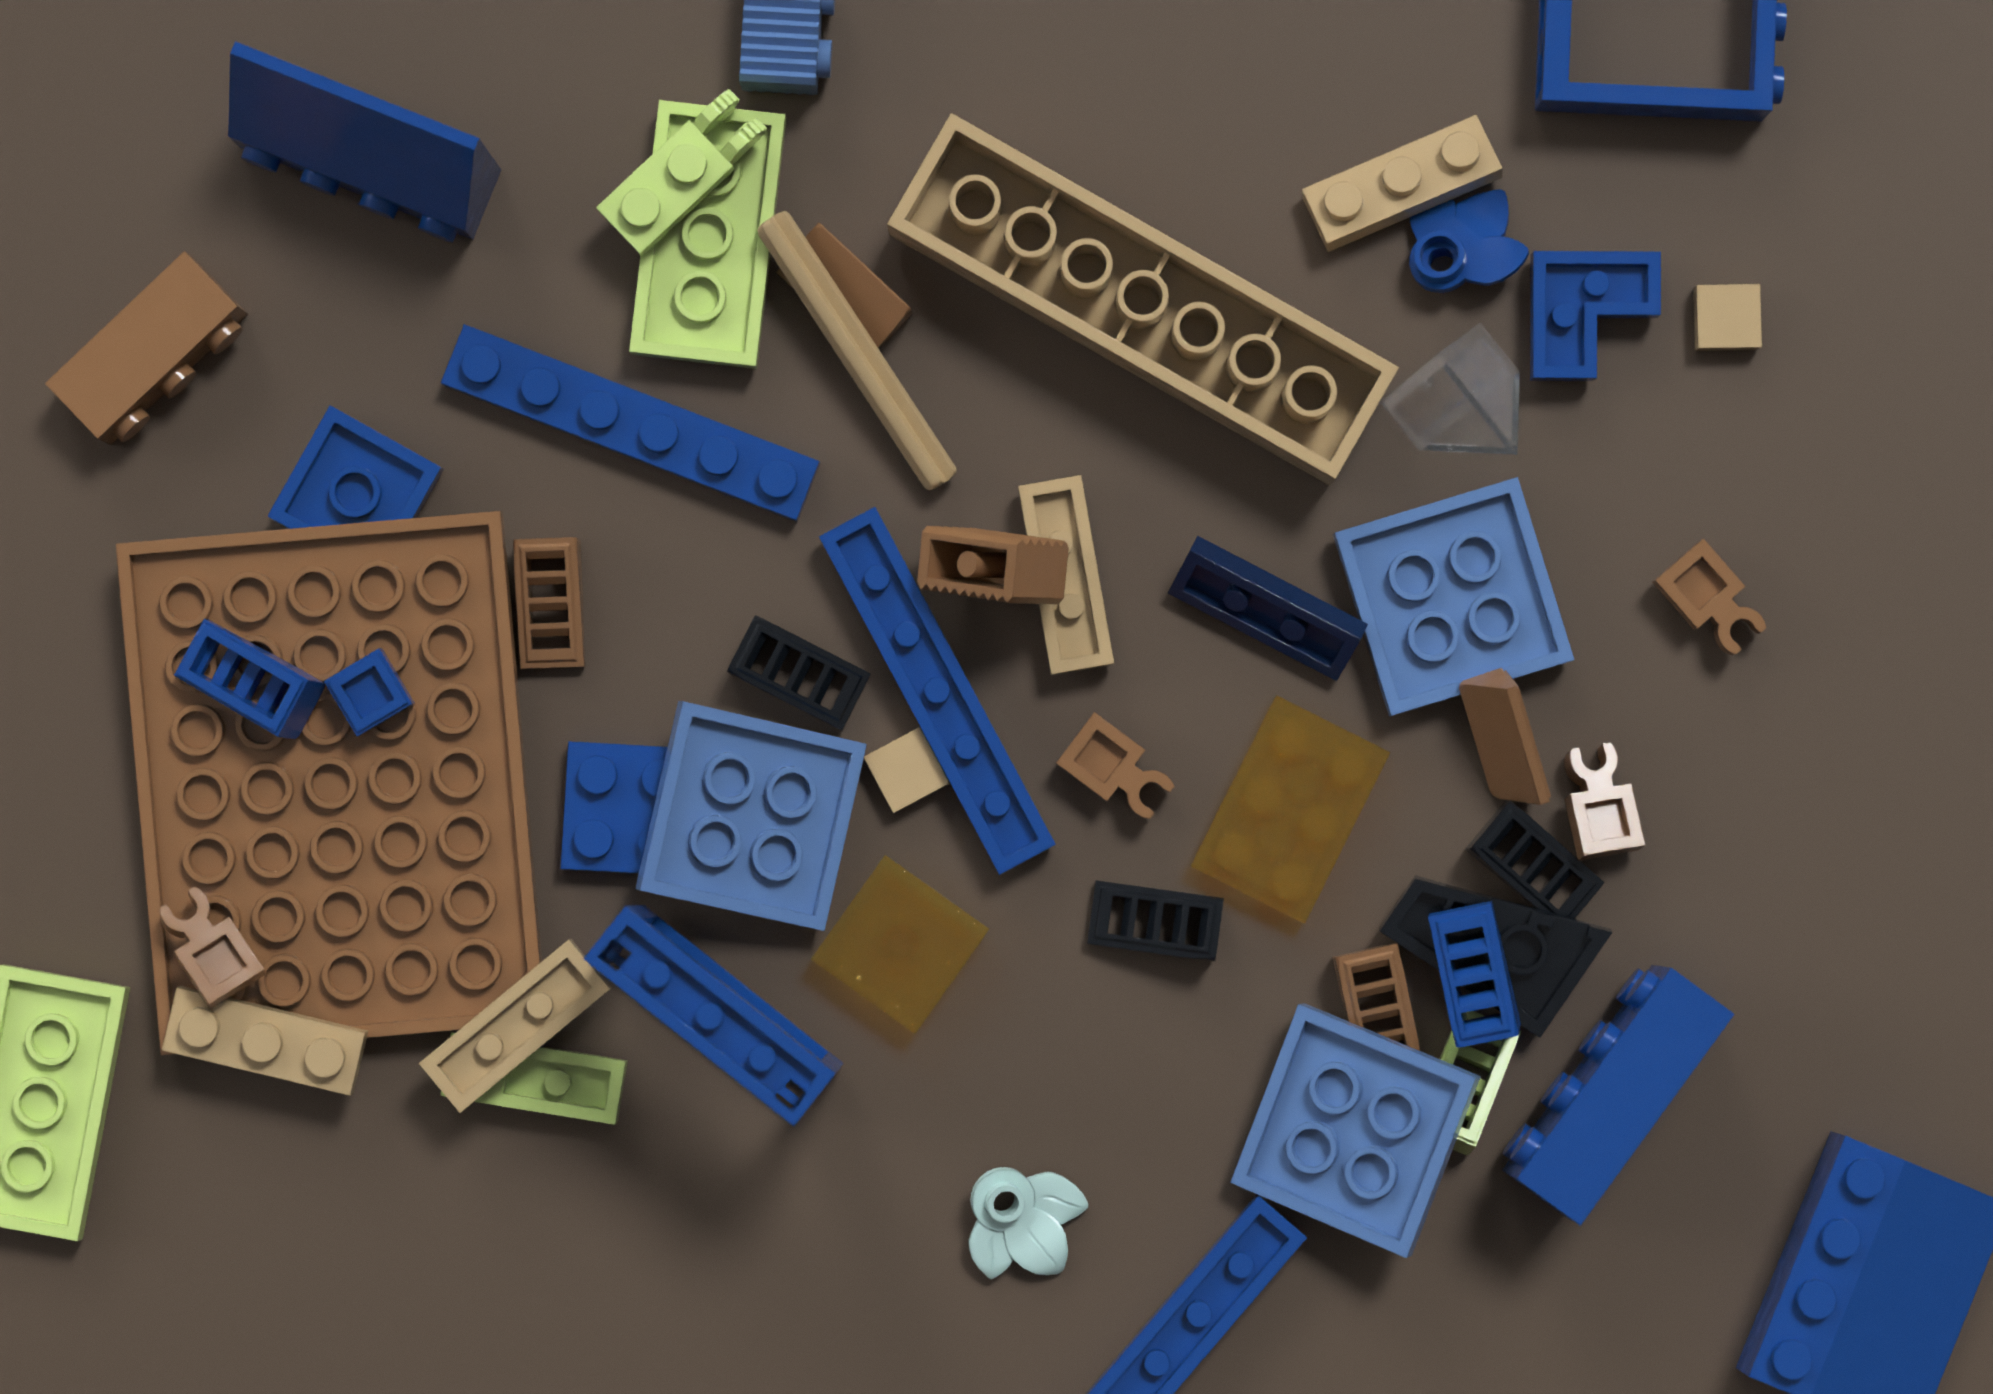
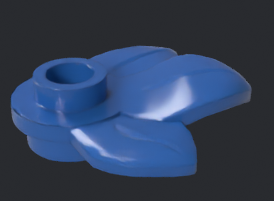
(1471, 236)

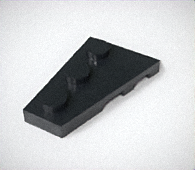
(1541, 948)

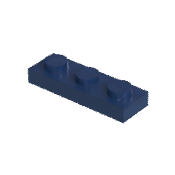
(1267, 608)

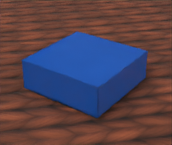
(369, 692)

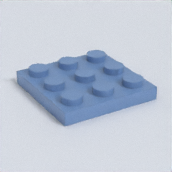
(1453, 595)
(751, 816)
(1355, 1130)

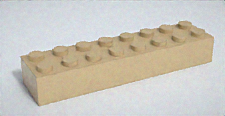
(1141, 299)

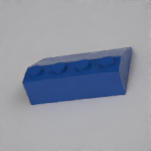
(358, 145)
(1870, 1278)

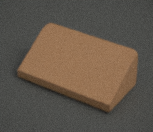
(870, 298)
(1504, 738)

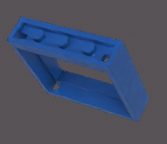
(1557, 94)
(713, 1010)

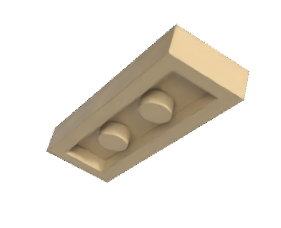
(1402, 183)
(1077, 626)
(515, 1025)
(266, 1041)

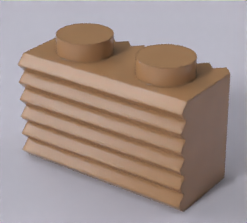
(992, 565)

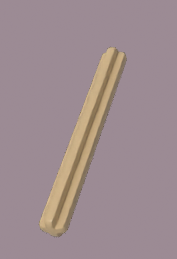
(856, 350)

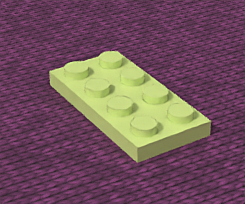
(709, 274)
(54, 1095)

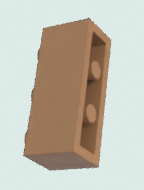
(148, 350)

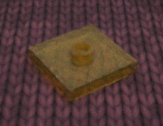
(900, 944)

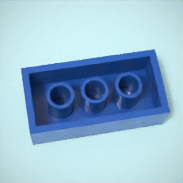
(1615, 1091)

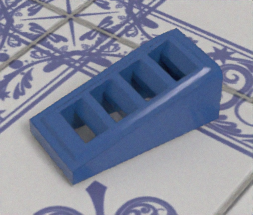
(293, 709)
(1485, 1028)

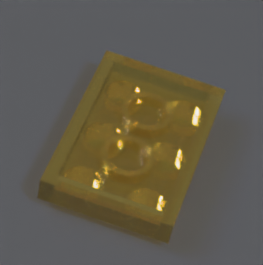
(1290, 809)

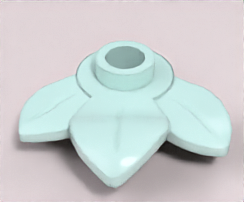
(1028, 1229)

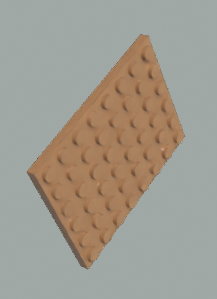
(363, 869)

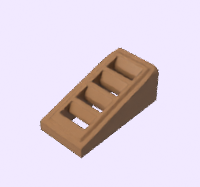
(549, 548)
(1368, 959)

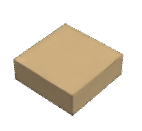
(1727, 317)
(906, 770)

